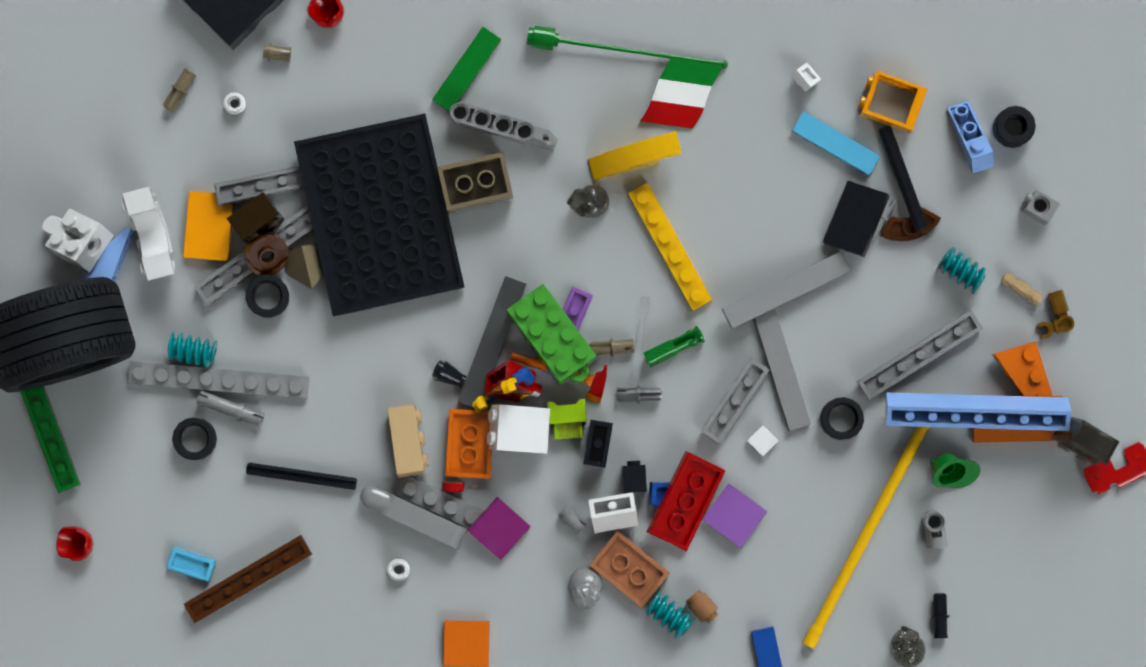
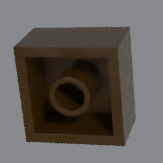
(255, 218)

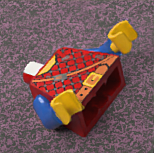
(508, 382)

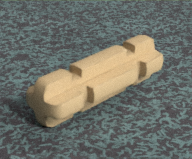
(1021, 288)

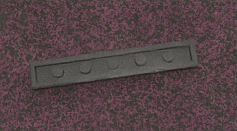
(491, 341)

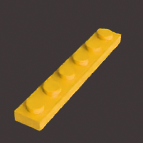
(669, 246)

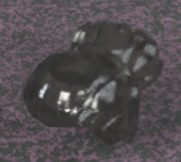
(589, 201)
(907, 647)

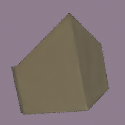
(305, 265)

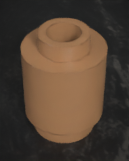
(702, 606)

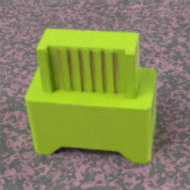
(567, 419)

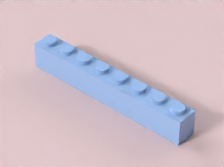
(977, 411)

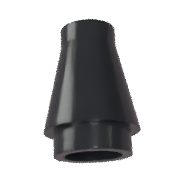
(448, 374)

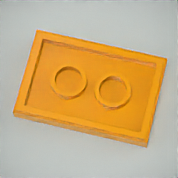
(207, 228)

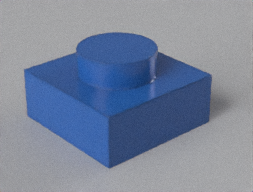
(657, 491)

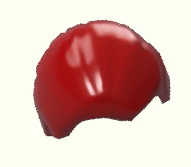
(326, 12)
(74, 543)

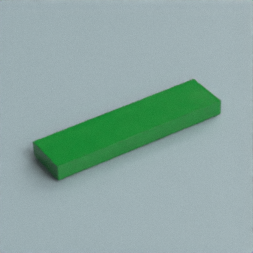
(466, 69)

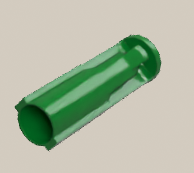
(672, 347)

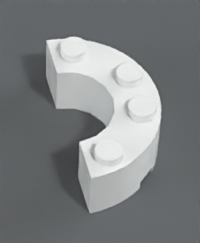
(152, 232)

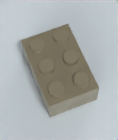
(475, 182)

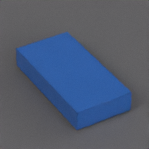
(766, 647)

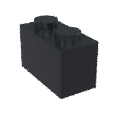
(598, 443)

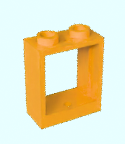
(918, 91)

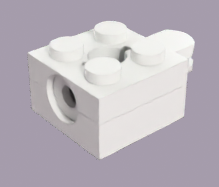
(76, 238)

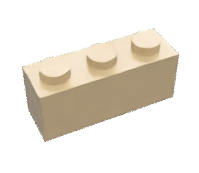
(407, 440)

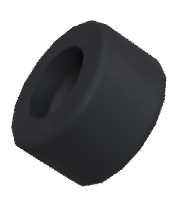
(1024, 117)

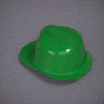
(953, 472)

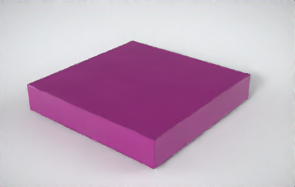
(498, 528)

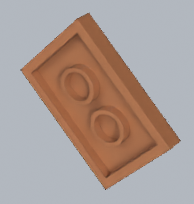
(629, 569)

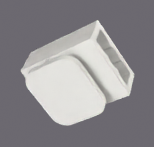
(518, 429)

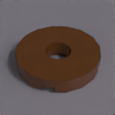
(261, 244)

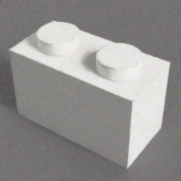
(613, 512)

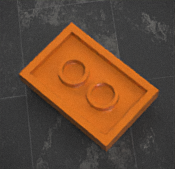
(467, 444)

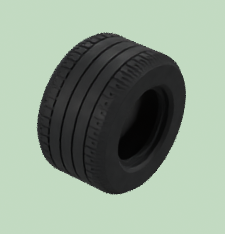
(62, 333)

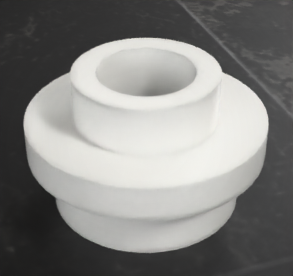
(231, 97)
(391, 569)

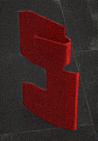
(1102, 475)

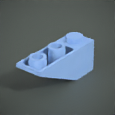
(971, 137)

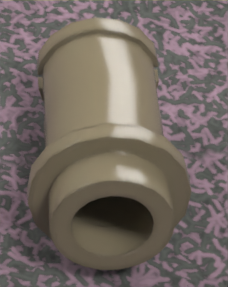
(275, 52)

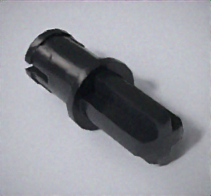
(940, 615)

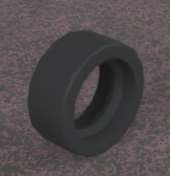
(250, 294)
(859, 418)
(177, 435)

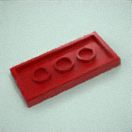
(685, 501)

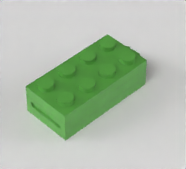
(552, 336)

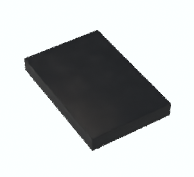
(856, 218)

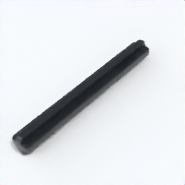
(903, 178)
(301, 476)

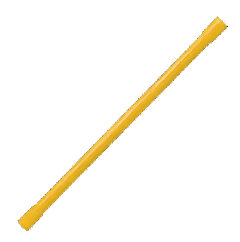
(816, 629)

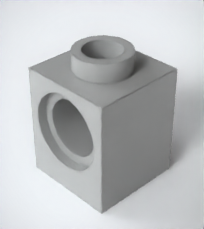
(1050, 206)

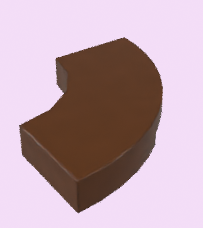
(903, 230)

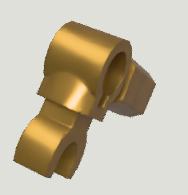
(1064, 322)

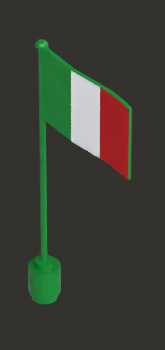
(679, 90)

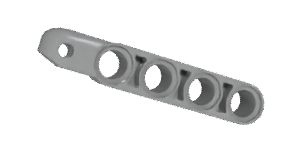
(535, 138)
(413, 516)

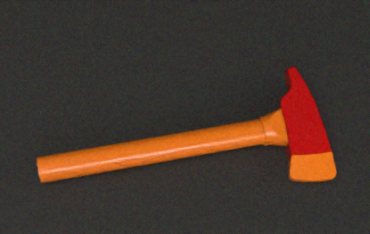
(595, 382)

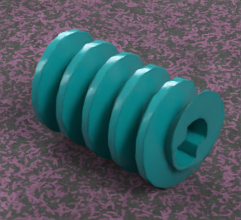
(962, 269)
(191, 350)
(669, 615)

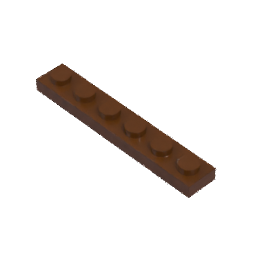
(248, 579)

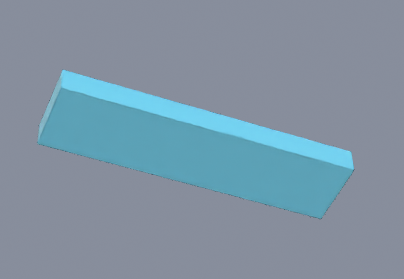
(835, 143)

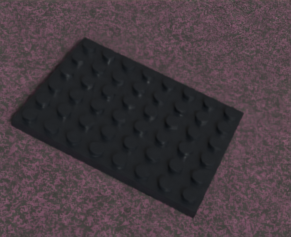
(379, 215)

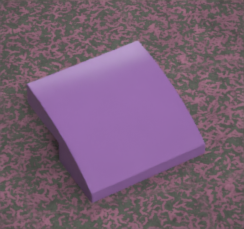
(734, 515)

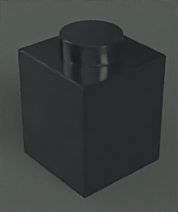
(634, 477)

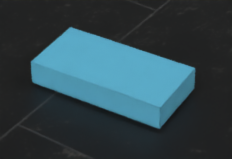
(191, 564)

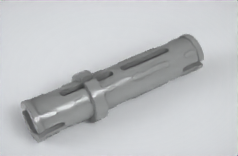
(230, 408)

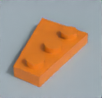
(1025, 370)

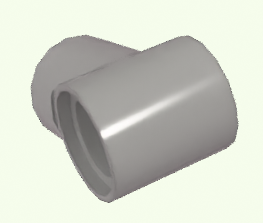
(935, 541)

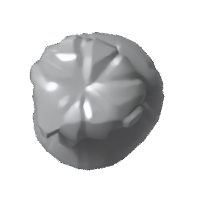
(585, 587)

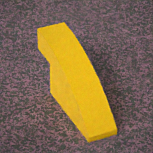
(635, 156)

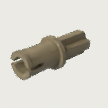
(179, 90)
(612, 347)

